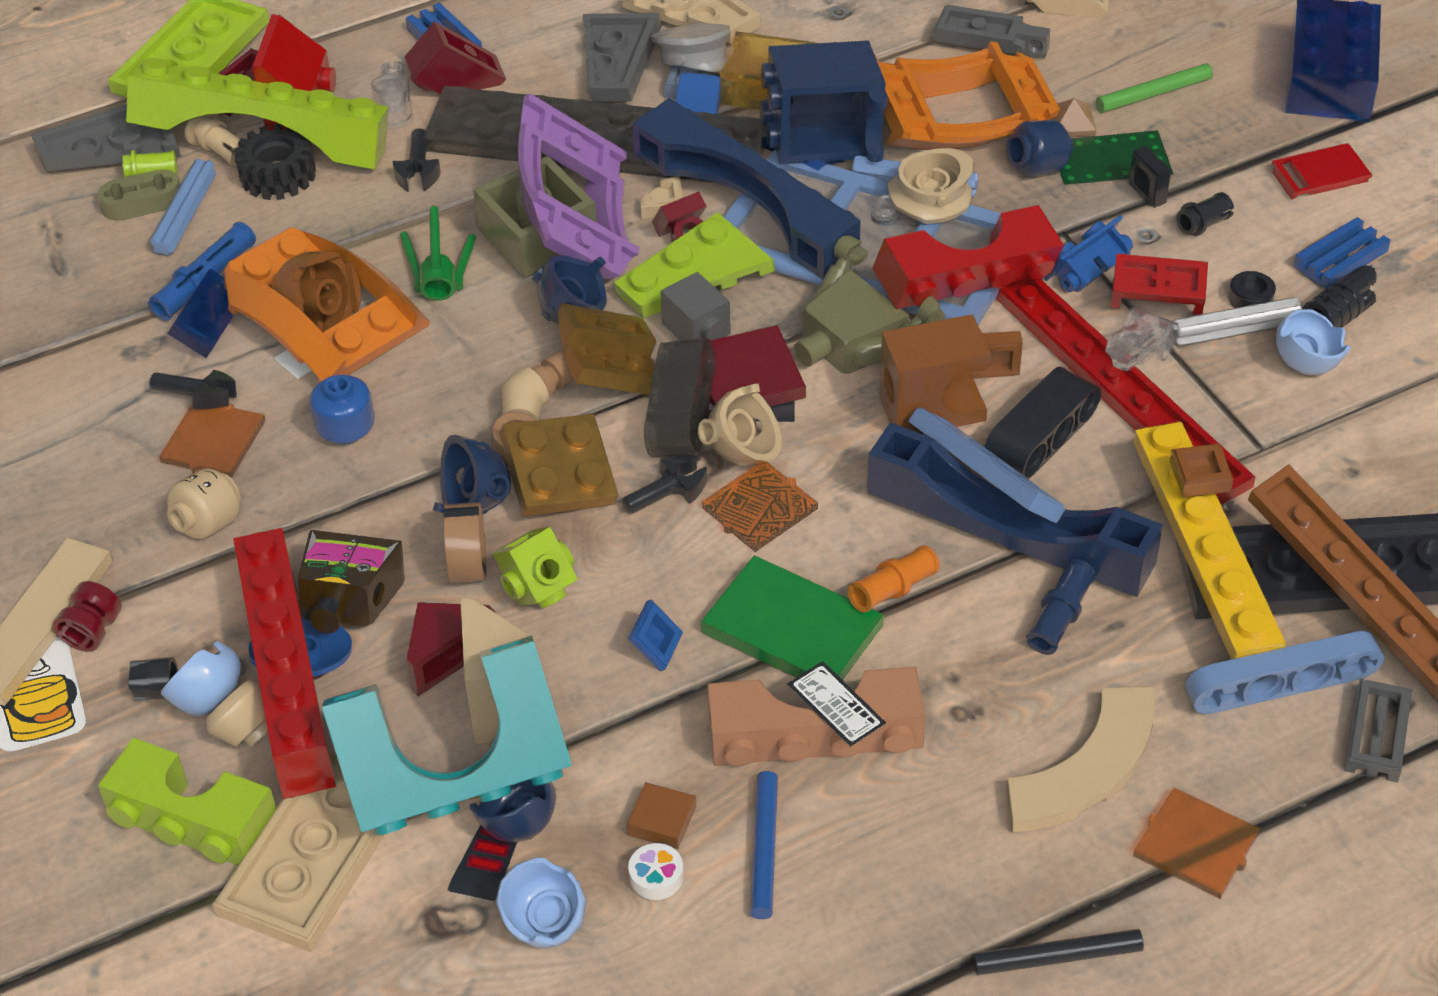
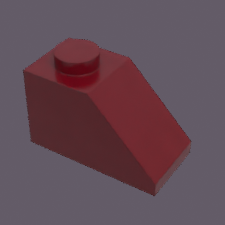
(451, 60)

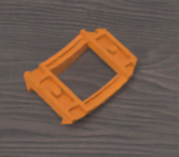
(916, 79)
(342, 346)

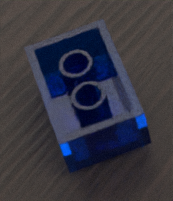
(1334, 59)

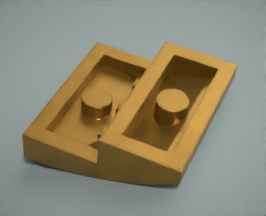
(607, 348)

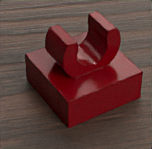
(679, 215)

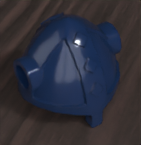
(571, 283)
(483, 477)

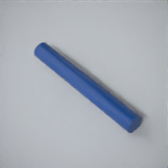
(764, 845)

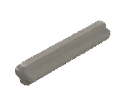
(1234, 321)

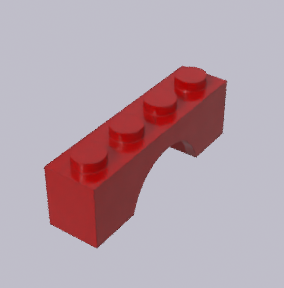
(921, 266)

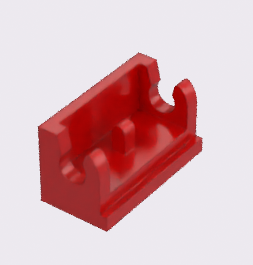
(1160, 280)

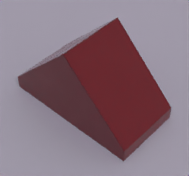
(435, 645)

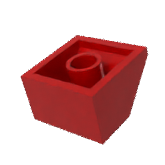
(292, 58)

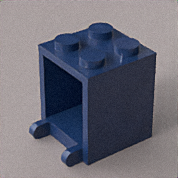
(833, 102)

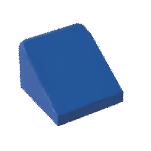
(699, 92)

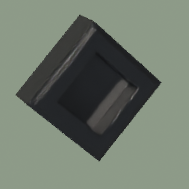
(1149, 176)

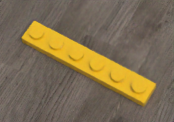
(1210, 549)

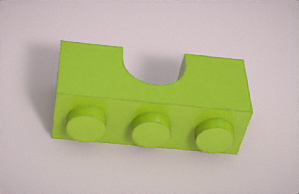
(146, 793)

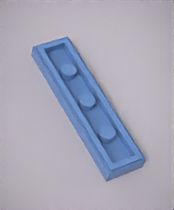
(988, 465)

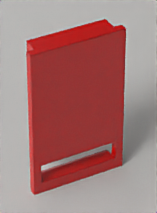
(1322, 170)

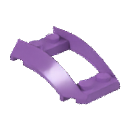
(590, 156)

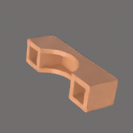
(757, 727)

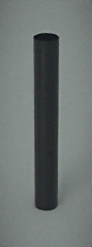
(1058, 952)

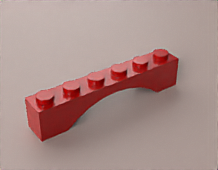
(283, 665)

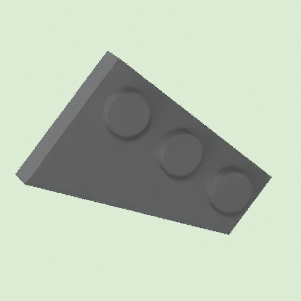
(99, 141)

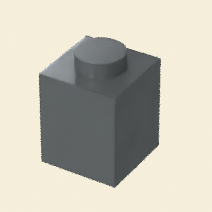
(695, 309)

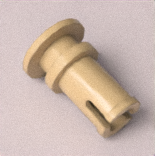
(212, 135)

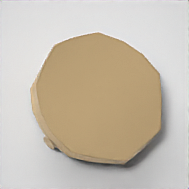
(933, 185)

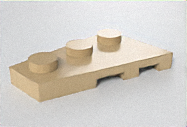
(683, 12)

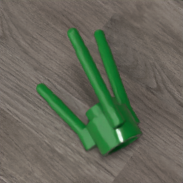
(437, 274)

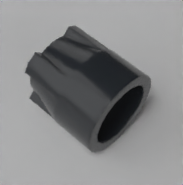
(150, 676)

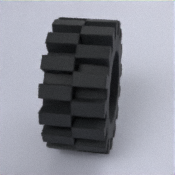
(262, 176)

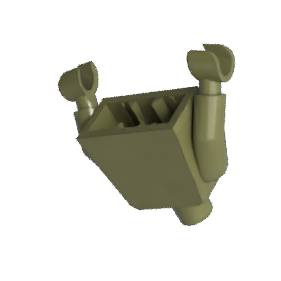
(848, 315)

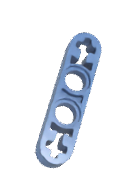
(1283, 672)

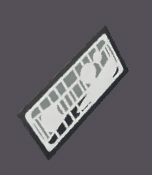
(836, 703)

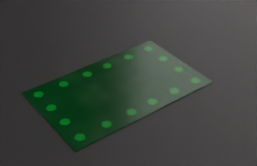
(1109, 156)

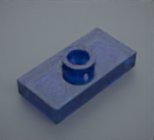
(204, 315)

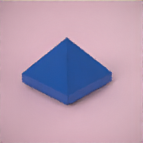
(655, 635)

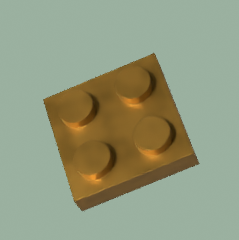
(558, 464)

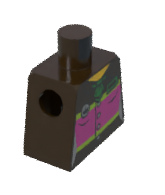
(348, 578)

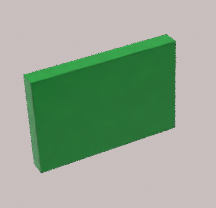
(790, 621)

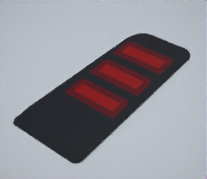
(482, 867)

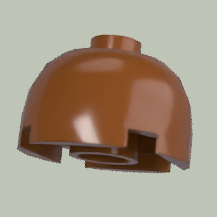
(320, 287)

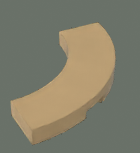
(1094, 770)

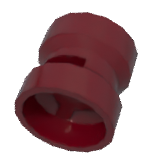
(90, 611)

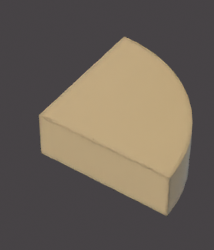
(668, 191)

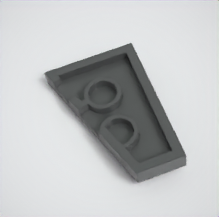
(618, 52)

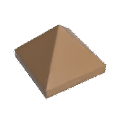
(1076, 118)

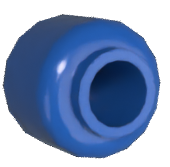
(342, 409)

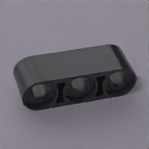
(1044, 421)

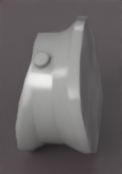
(694, 46)

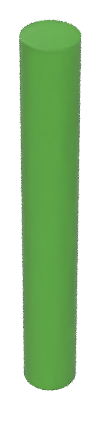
(1154, 88)

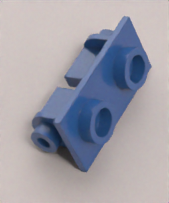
(1099, 243)

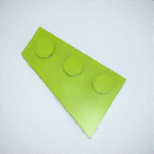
(711, 248)

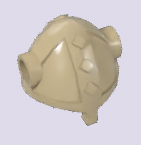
(733, 428)

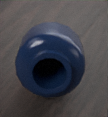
(1039, 147)

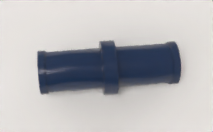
(1061, 606)

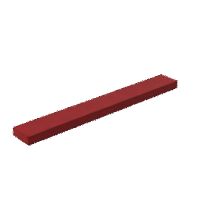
(1084, 353)

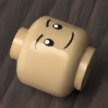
(203, 503)

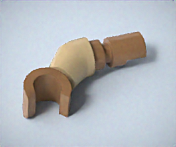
(528, 392)

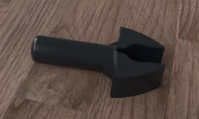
(417, 163)
(206, 393)
(673, 482)

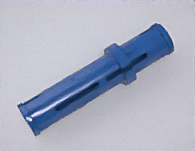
(186, 279)

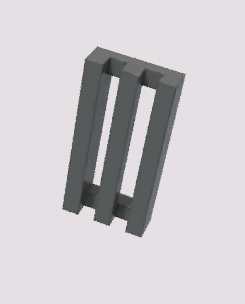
(1373, 762)

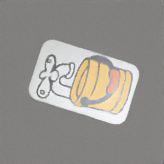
(45, 703)

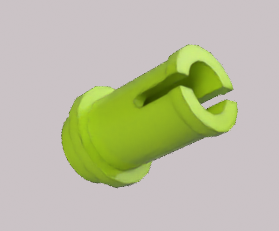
(142, 163)

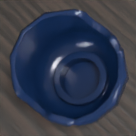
(518, 814)

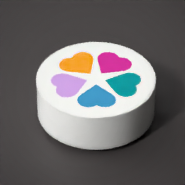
(656, 871)

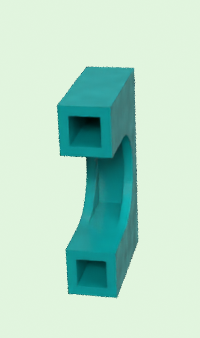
(391, 787)

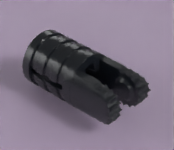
(1346, 297)

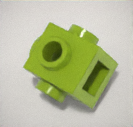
(536, 568)

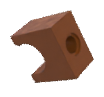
(931, 370)

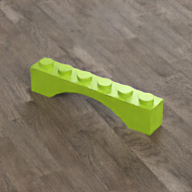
(341, 127)

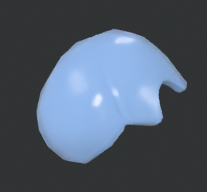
(1310, 342)
(204, 681)
(541, 903)

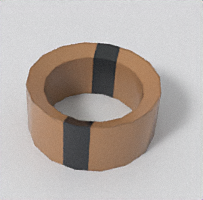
(464, 542)

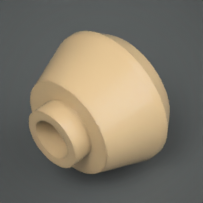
(239, 716)

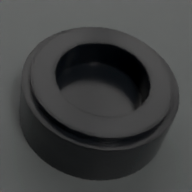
(1250, 289)

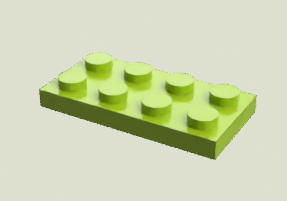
(198, 35)

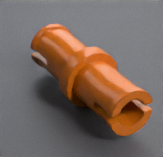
(893, 578)

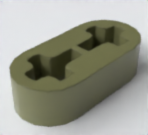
(138, 194)

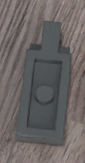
(978, 27)

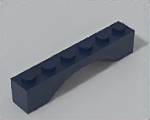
(686, 145)
(929, 481)

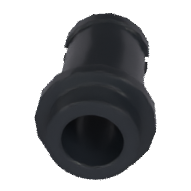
(1196, 217)

